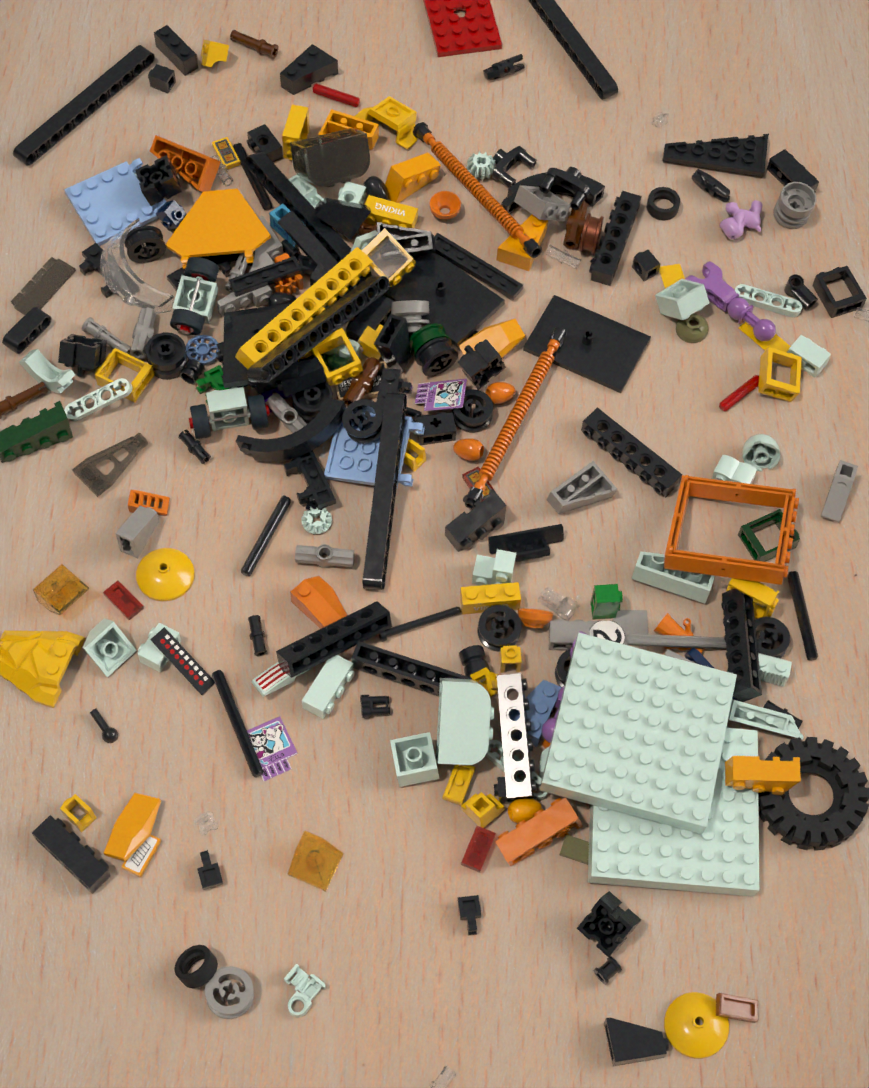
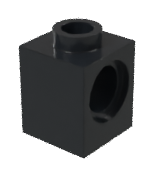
(646, 265)

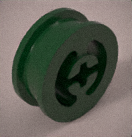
(425, 335)

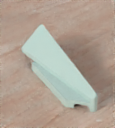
(764, 718)

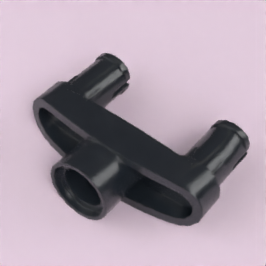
(507, 160)
(569, 180)

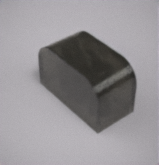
(331, 157)

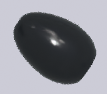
(376, 187)
(280, 298)

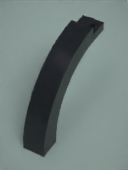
(595, 195)
(299, 442)

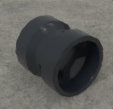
(192, 371)

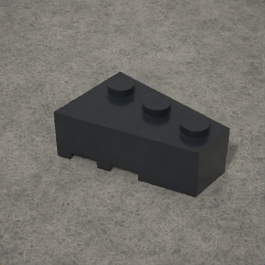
(414, 241)
(477, 523)

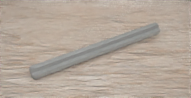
(675, 641)

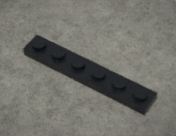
(477, 267)

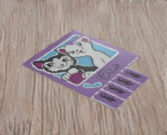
(441, 394)
(272, 747)

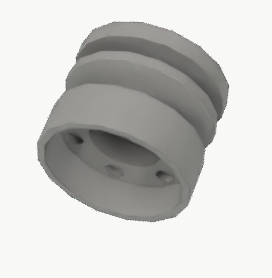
(794, 205)
(412, 311)

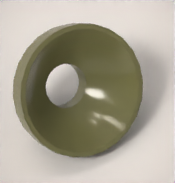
(690, 333)

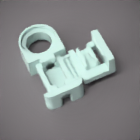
(307, 988)

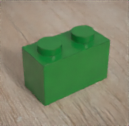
(605, 601)

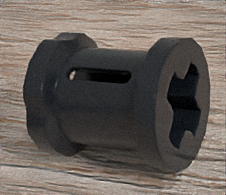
(607, 970)

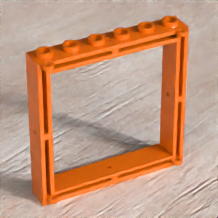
(730, 566)

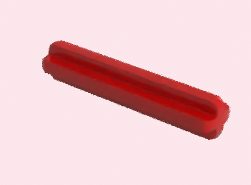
(336, 95)
(739, 393)

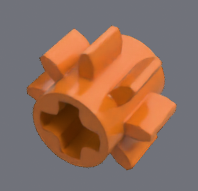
(286, 286)

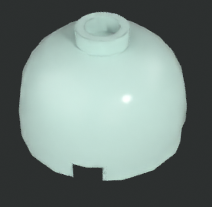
(761, 452)

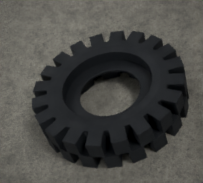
(848, 802)

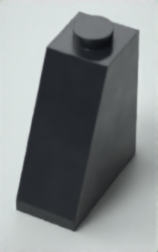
(342, 215)
(394, 343)
(633, 1043)

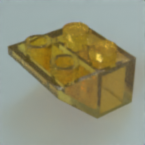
(59, 590)

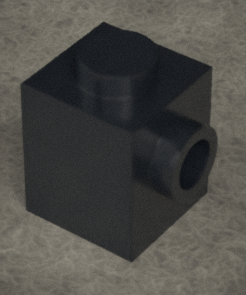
(162, 78)

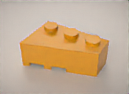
(411, 176)
(762, 775)

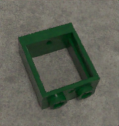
(752, 543)

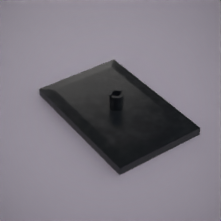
(452, 294)
(238, 329)
(593, 344)

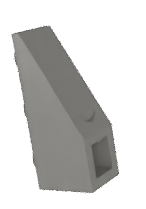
(839, 491)

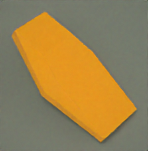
(501, 336)
(132, 826)

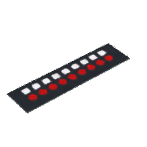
(182, 660)

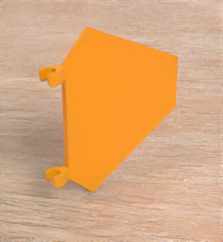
(218, 225)

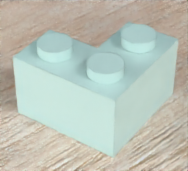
(494, 570)

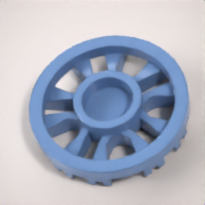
(202, 349)

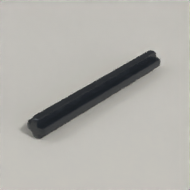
(256, 185)
(265, 536)
(802, 616)

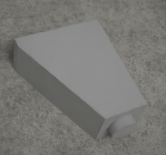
(137, 530)

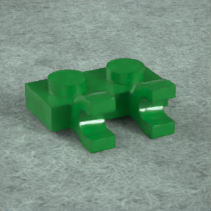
(213, 379)

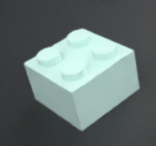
(682, 299)
(414, 759)

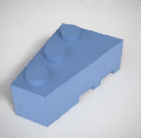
(542, 704)

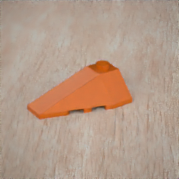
(317, 601)

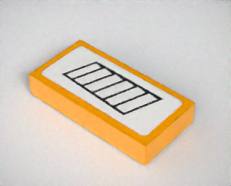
(142, 856)

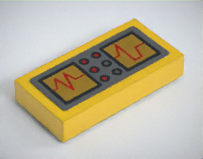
(226, 152)

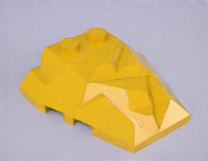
(38, 661)

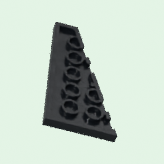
(723, 154)

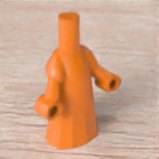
(669, 626)

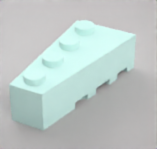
(691, 585)

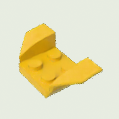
(396, 117)

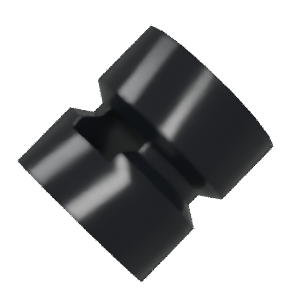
(473, 659)

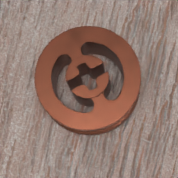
(591, 233)

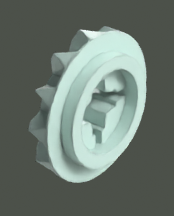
(319, 526)

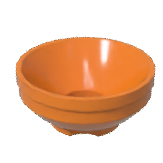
(447, 200)
(534, 617)

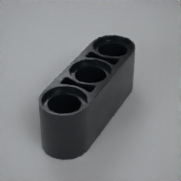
(26, 330)

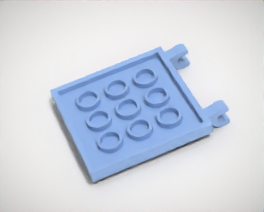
(111, 201)
(358, 462)

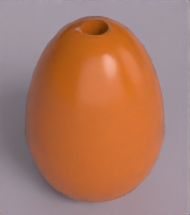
(500, 392)
(469, 449)

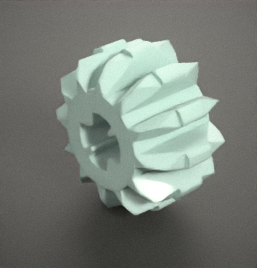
(481, 165)

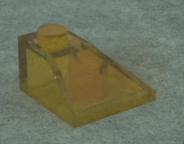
(314, 861)

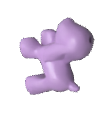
(734, 226)

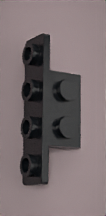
(527, 543)

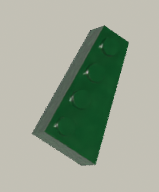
(35, 433)

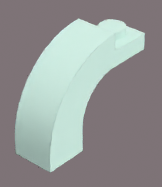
(43, 370)

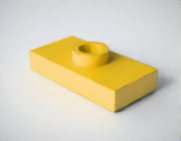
(458, 783)

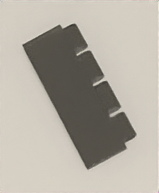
(46, 285)

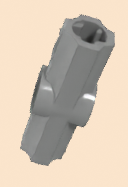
(142, 332)
(282, 410)
(313, 555)

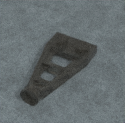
(94, 479)

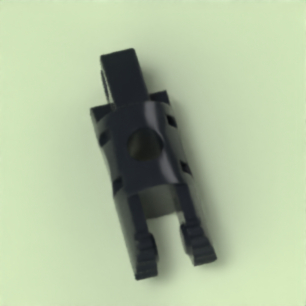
(504, 67)
(711, 185)

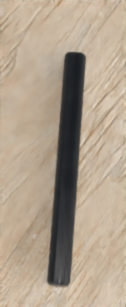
(237, 723)

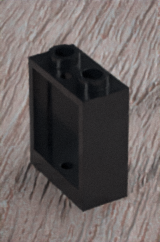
(843, 306)

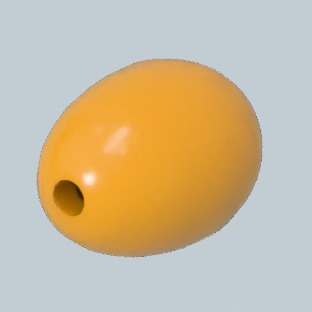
(523, 809)

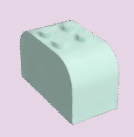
(463, 722)

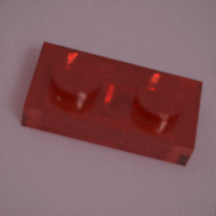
(478, 849)

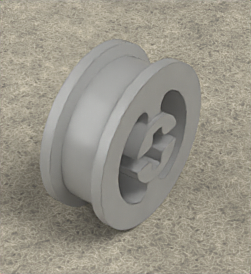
(244, 998)

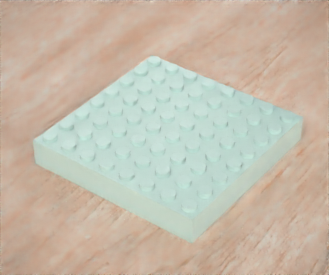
(639, 733)
(660, 856)

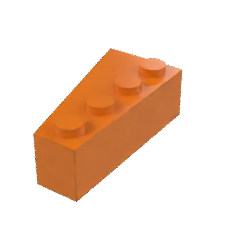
(191, 165)
(538, 831)

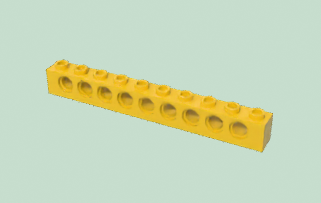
(343, 270)

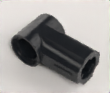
(796, 288)

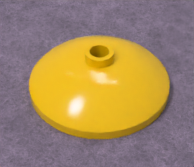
(167, 583)
(688, 1037)

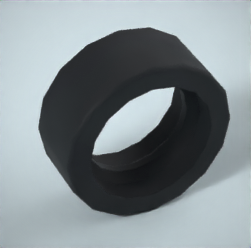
(664, 193)
(203, 973)

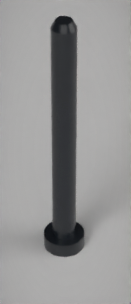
(418, 622)

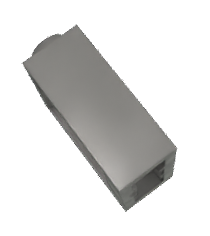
(540, 204)

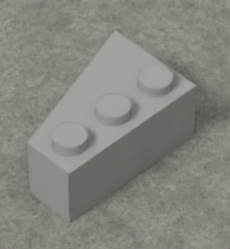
(582, 489)

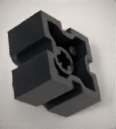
(158, 180)
(83, 352)
(481, 363)
(608, 924)

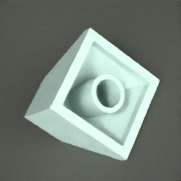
(108, 646)

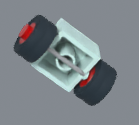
(195, 296)
(227, 411)

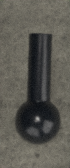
(109, 734)

